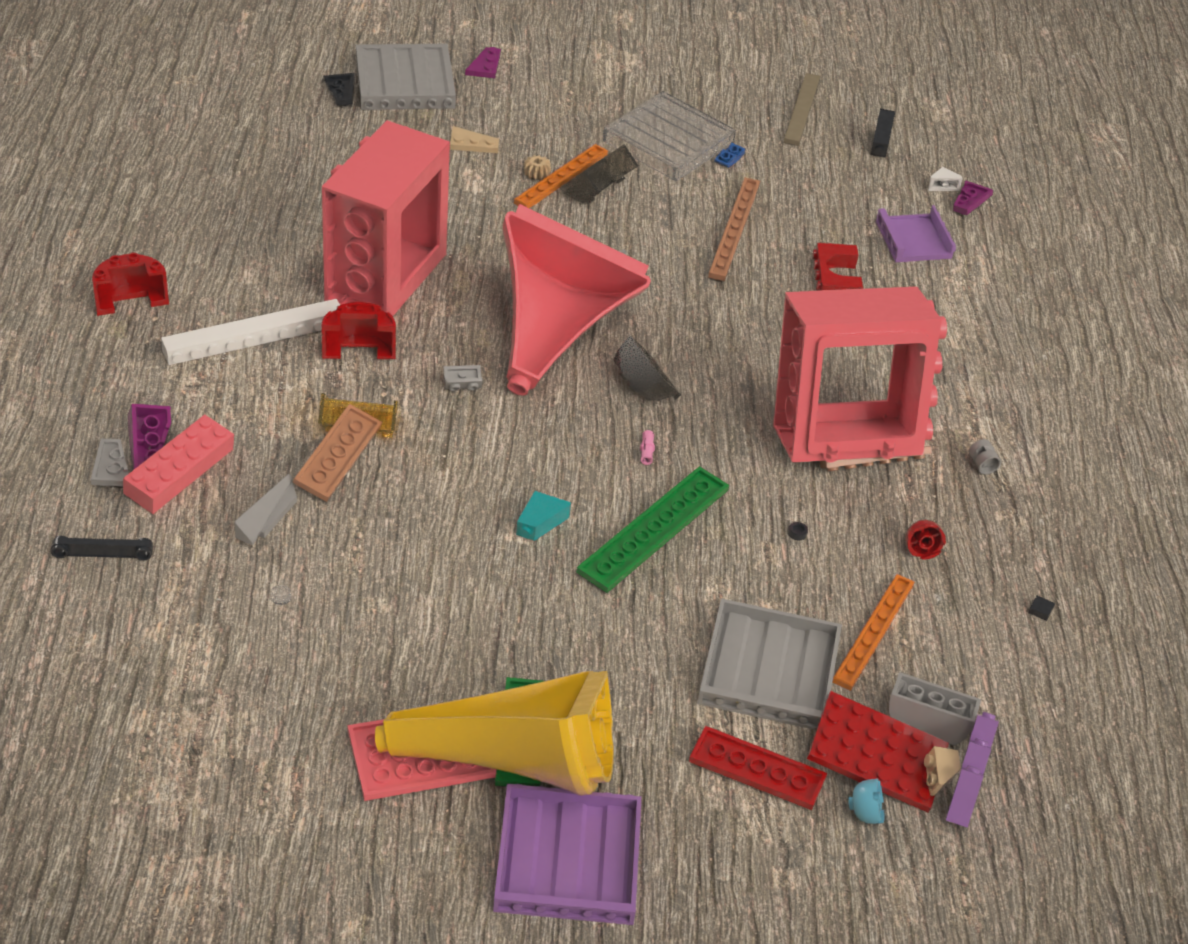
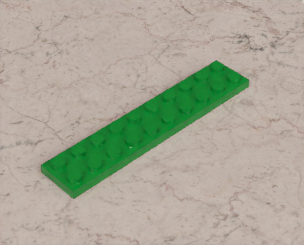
(652, 529)

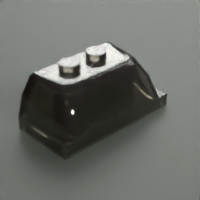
(643, 372)

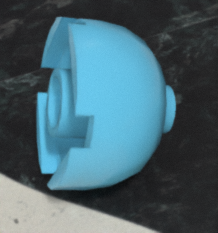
(868, 801)

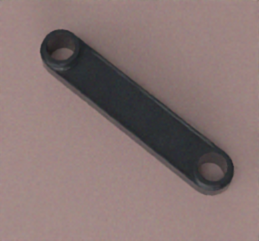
(113, 548)

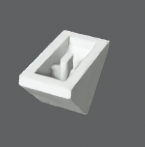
(945, 181)

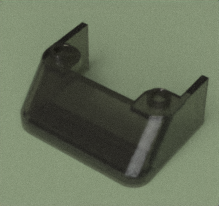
(600, 175)

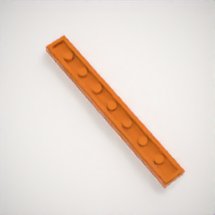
(561, 176)
(873, 632)

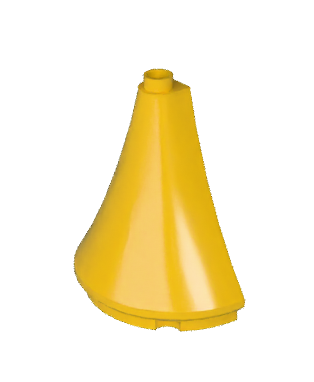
(539, 730)

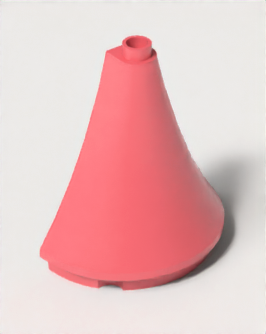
(559, 290)

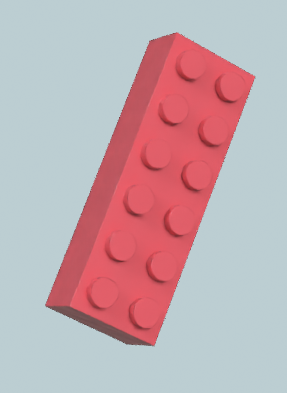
(178, 464)

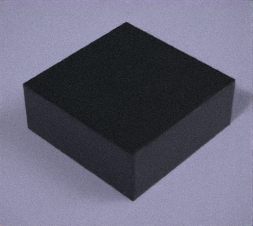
(1041, 608)

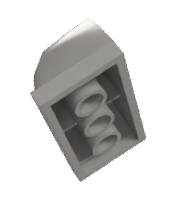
(933, 708)

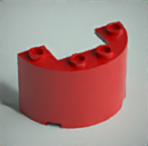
(129, 278)
(358, 326)

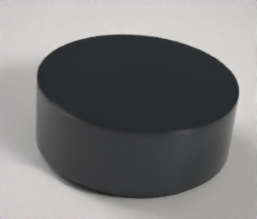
(797, 531)

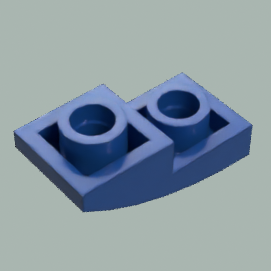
(730, 155)

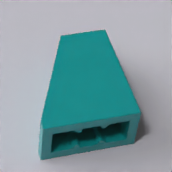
(542, 515)

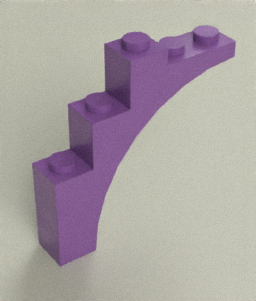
(972, 769)

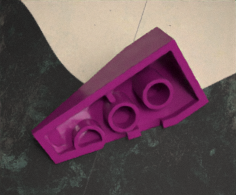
(147, 430)

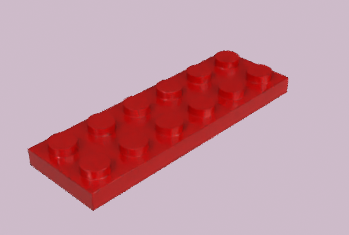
(758, 767)

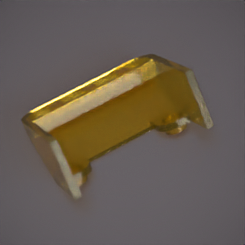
(389, 415)

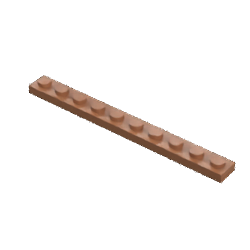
(734, 229)

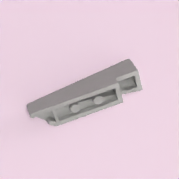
(266, 512)

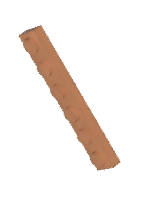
(851, 463)

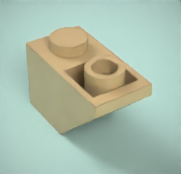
(941, 767)

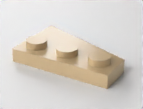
(471, 141)

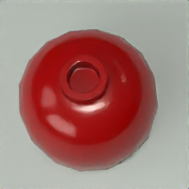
(925, 539)

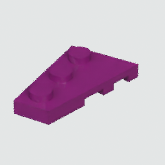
(485, 64)
(971, 197)

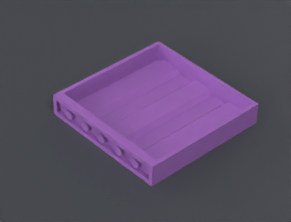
(568, 855)

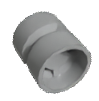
(985, 456)

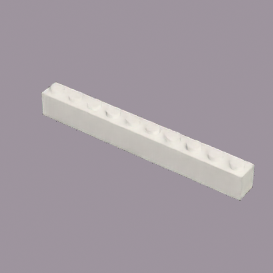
(246, 332)

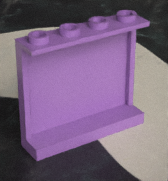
(916, 236)

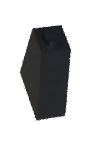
(882, 133)

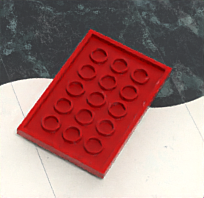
(874, 746)

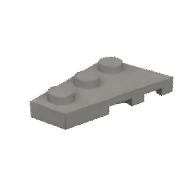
(109, 464)

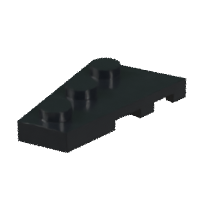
(341, 87)

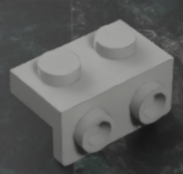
(462, 377)

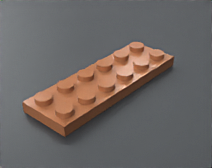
(337, 453)

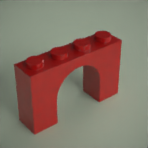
(835, 256)

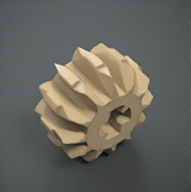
(537, 167)

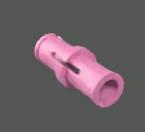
(647, 447)

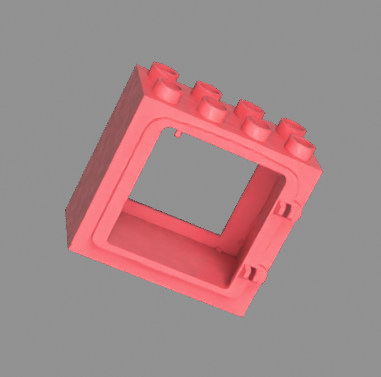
(385, 217)
(857, 319)

